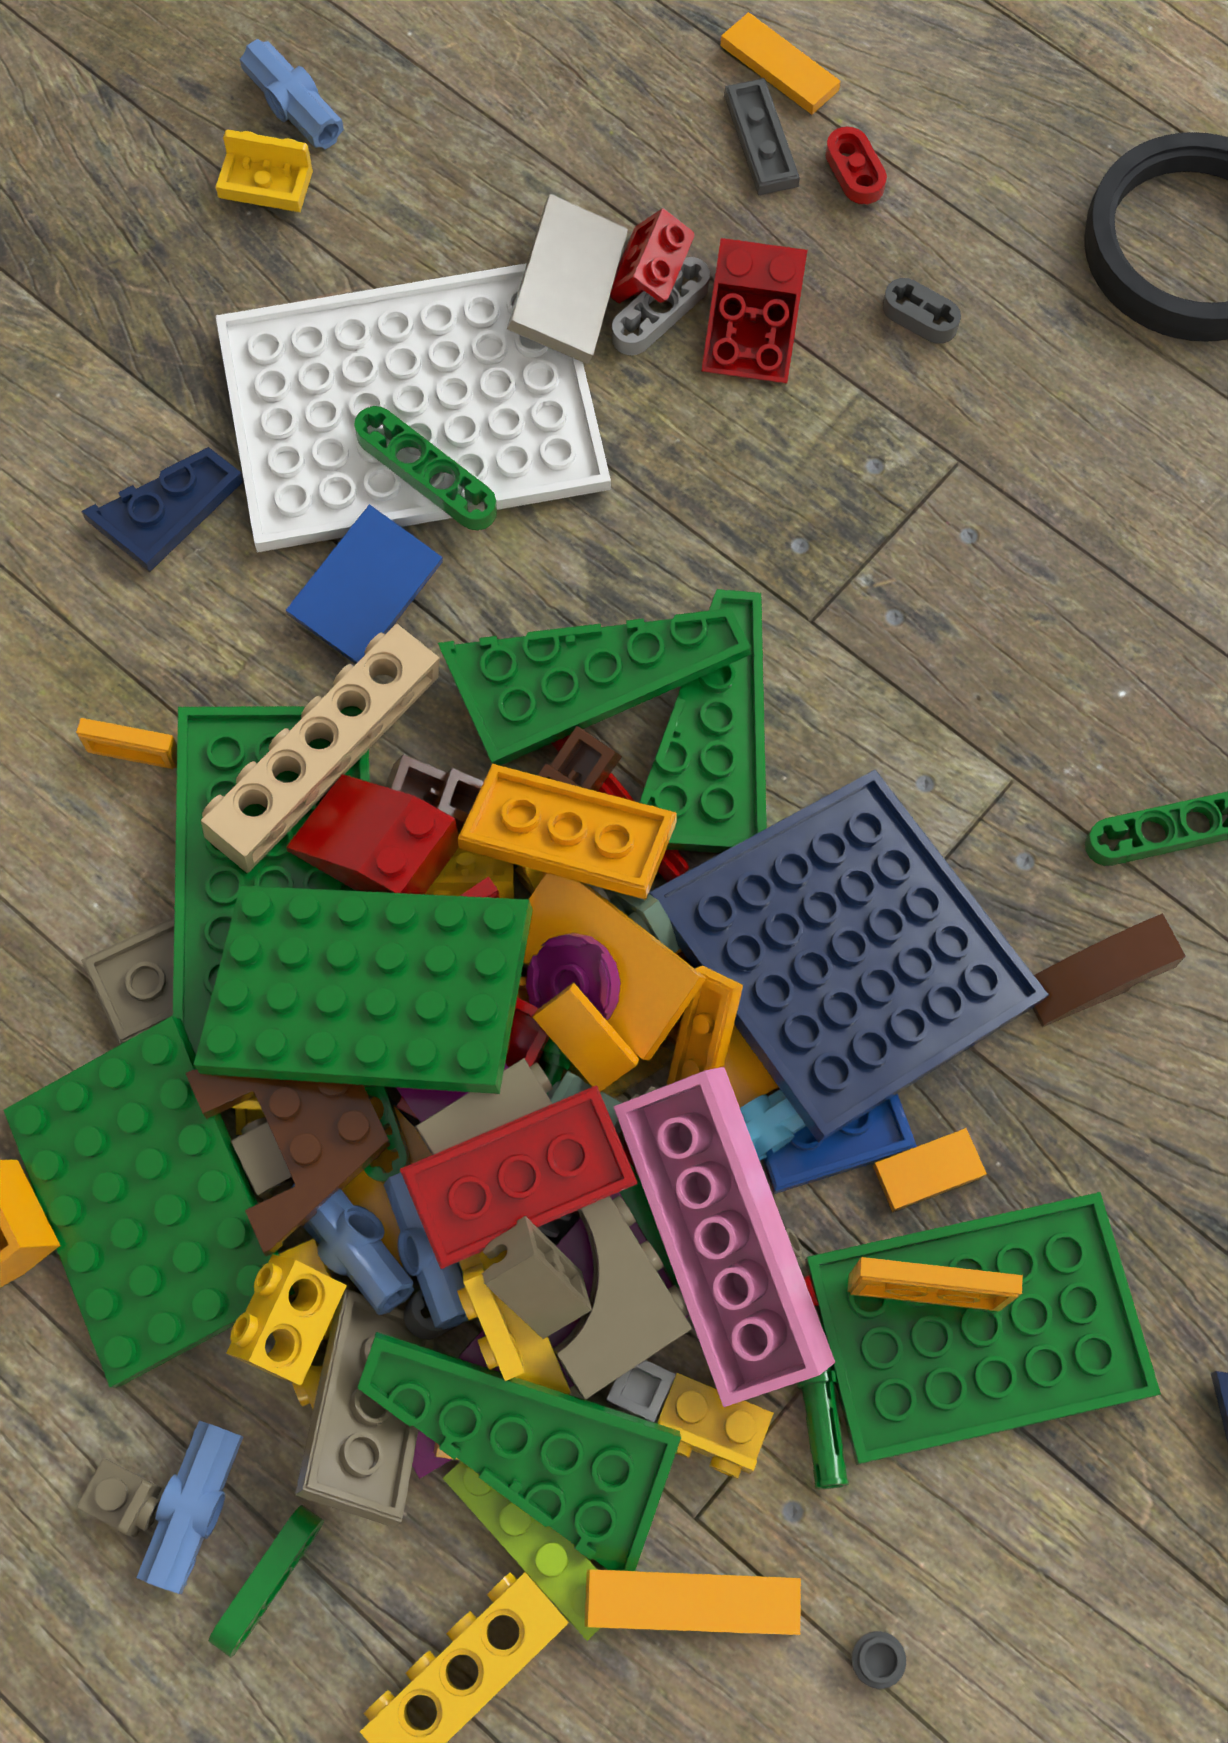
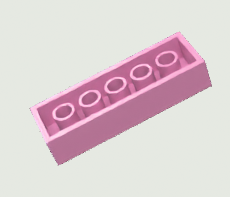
(724, 1237)

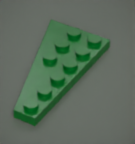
(552, 680)
(715, 747)
(548, 1452)

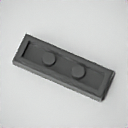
(761, 136)

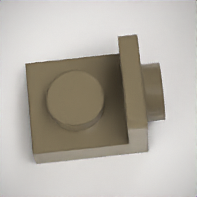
(121, 1499)

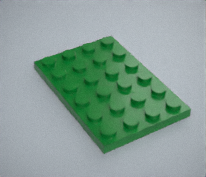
(367, 989)
(142, 1201)
(953, 1373)

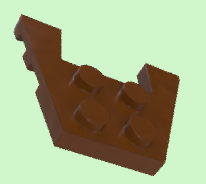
(322, 1132)

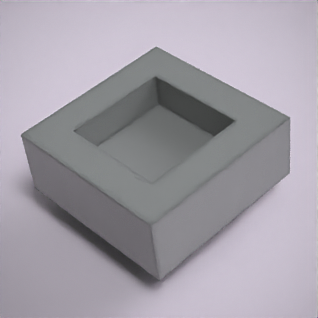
(642, 1390)

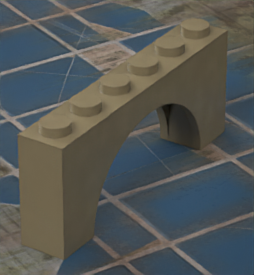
(628, 1300)

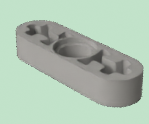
(656, 323)

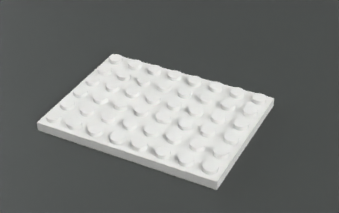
(435, 361)

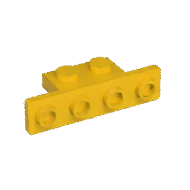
(508, 1338)

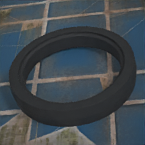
(1110, 268)

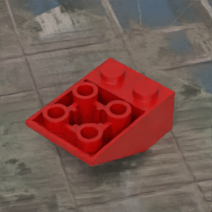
(754, 310)

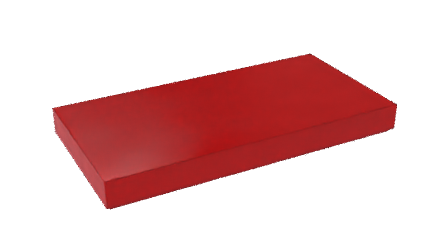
(523, 1168)

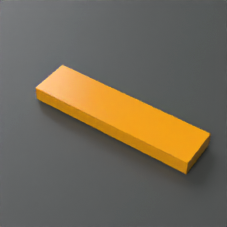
(692, 1602)

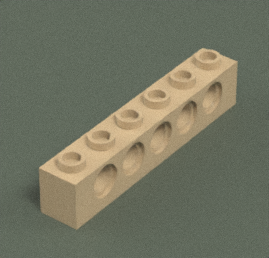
(250, 838)

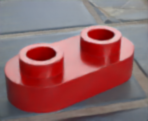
(857, 169)

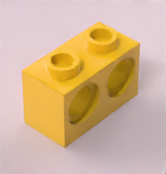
(297, 1325)

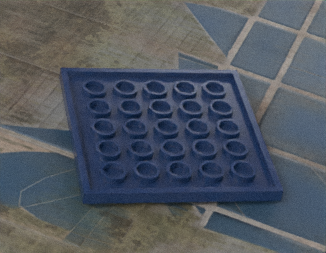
(850, 952)

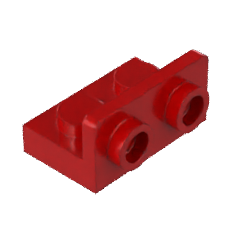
(652, 258)

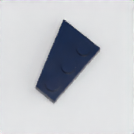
(165, 511)

